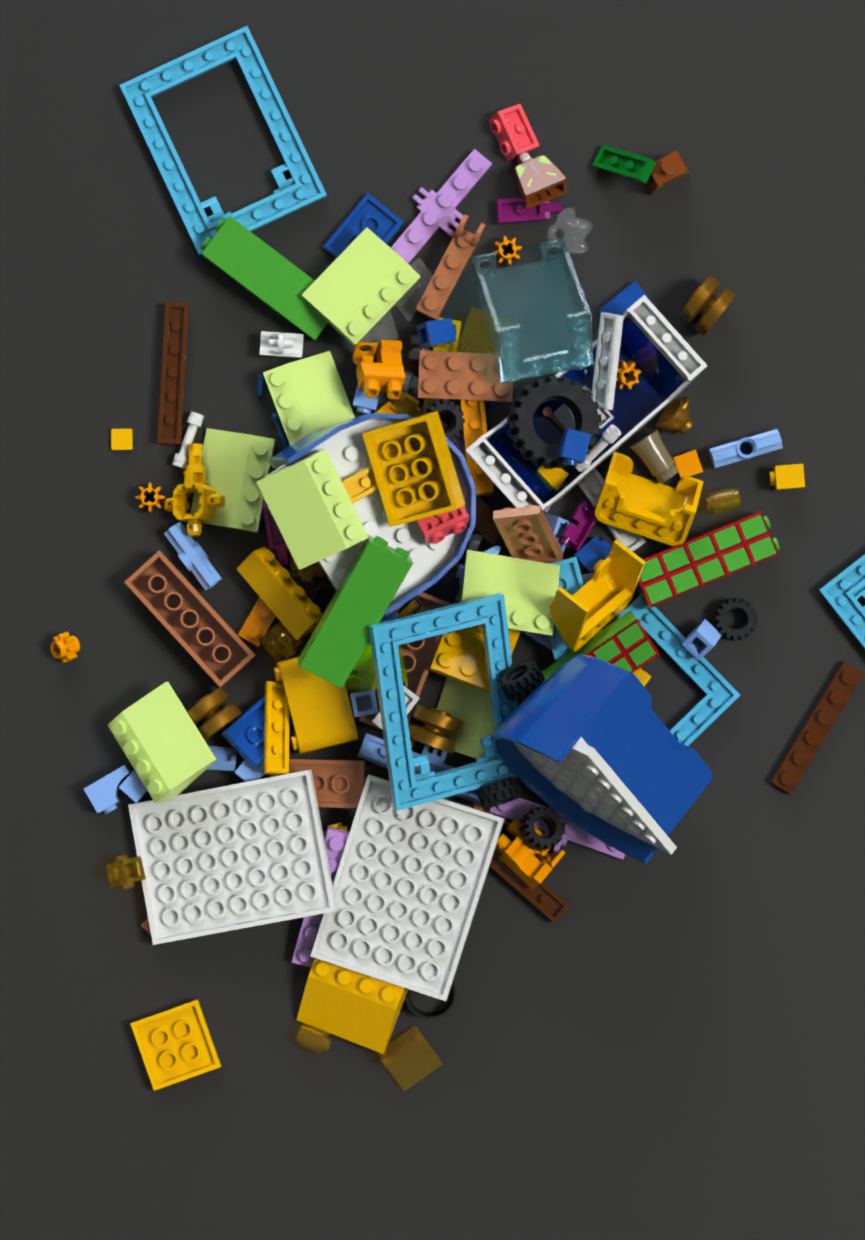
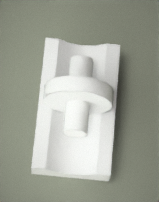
(281, 344)

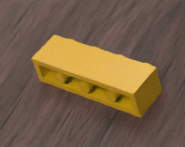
(280, 592)

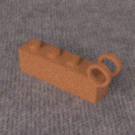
(449, 271)

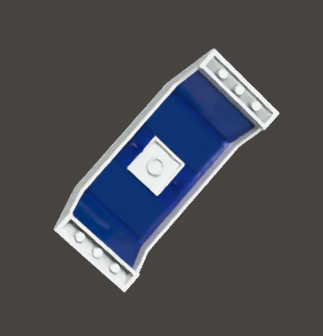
(666, 370)

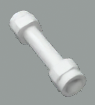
(195, 420)
(609, 436)

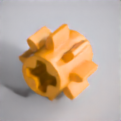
(508, 257)
(632, 375)
(143, 498)
(65, 647)

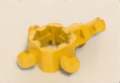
(194, 482)

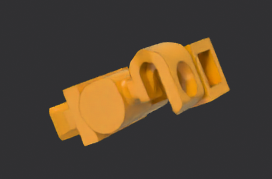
(380, 376)
(522, 859)

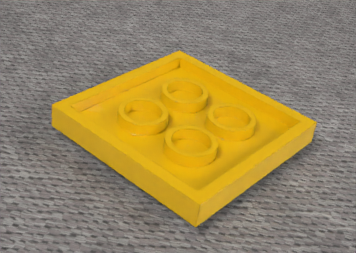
(463, 656)
(175, 1044)

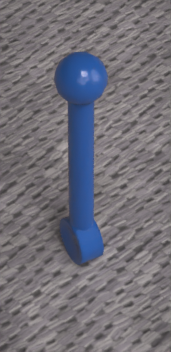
(275, 418)

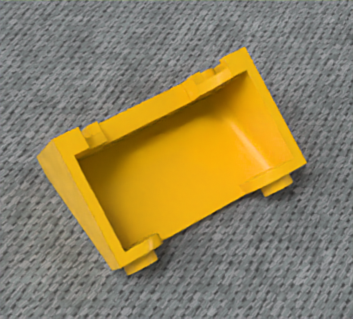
(646, 505)
(317, 708)

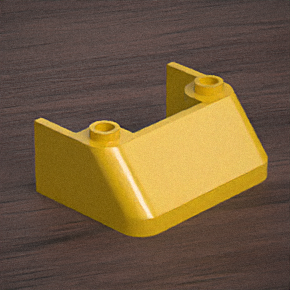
(599, 600)

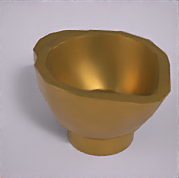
(676, 416)

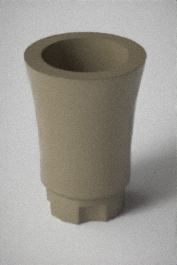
(655, 456)

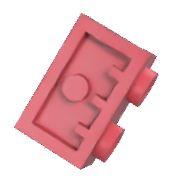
(513, 132)
(441, 525)

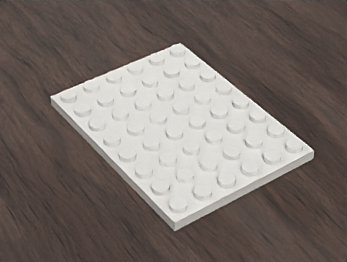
(233, 857)
(407, 890)

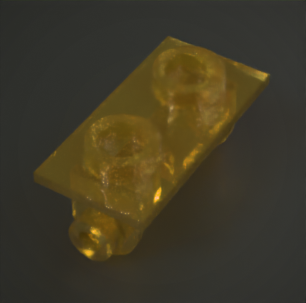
(407, 405)

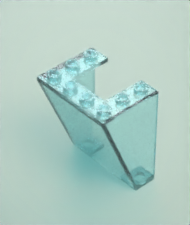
(535, 314)

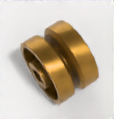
(706, 304)
(211, 715)
(434, 728)

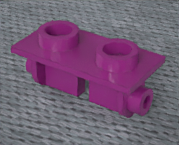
(575, 535)

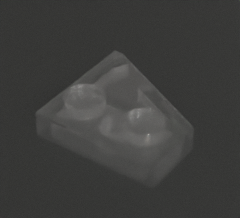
(409, 301)

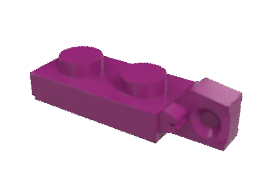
(514, 211)
(276, 542)

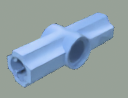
(731, 453)
(193, 556)

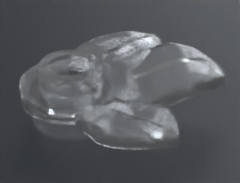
(573, 229)

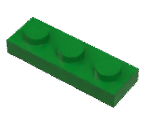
(624, 164)

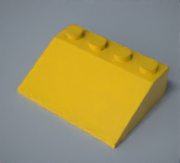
(414, 469)
(351, 1005)

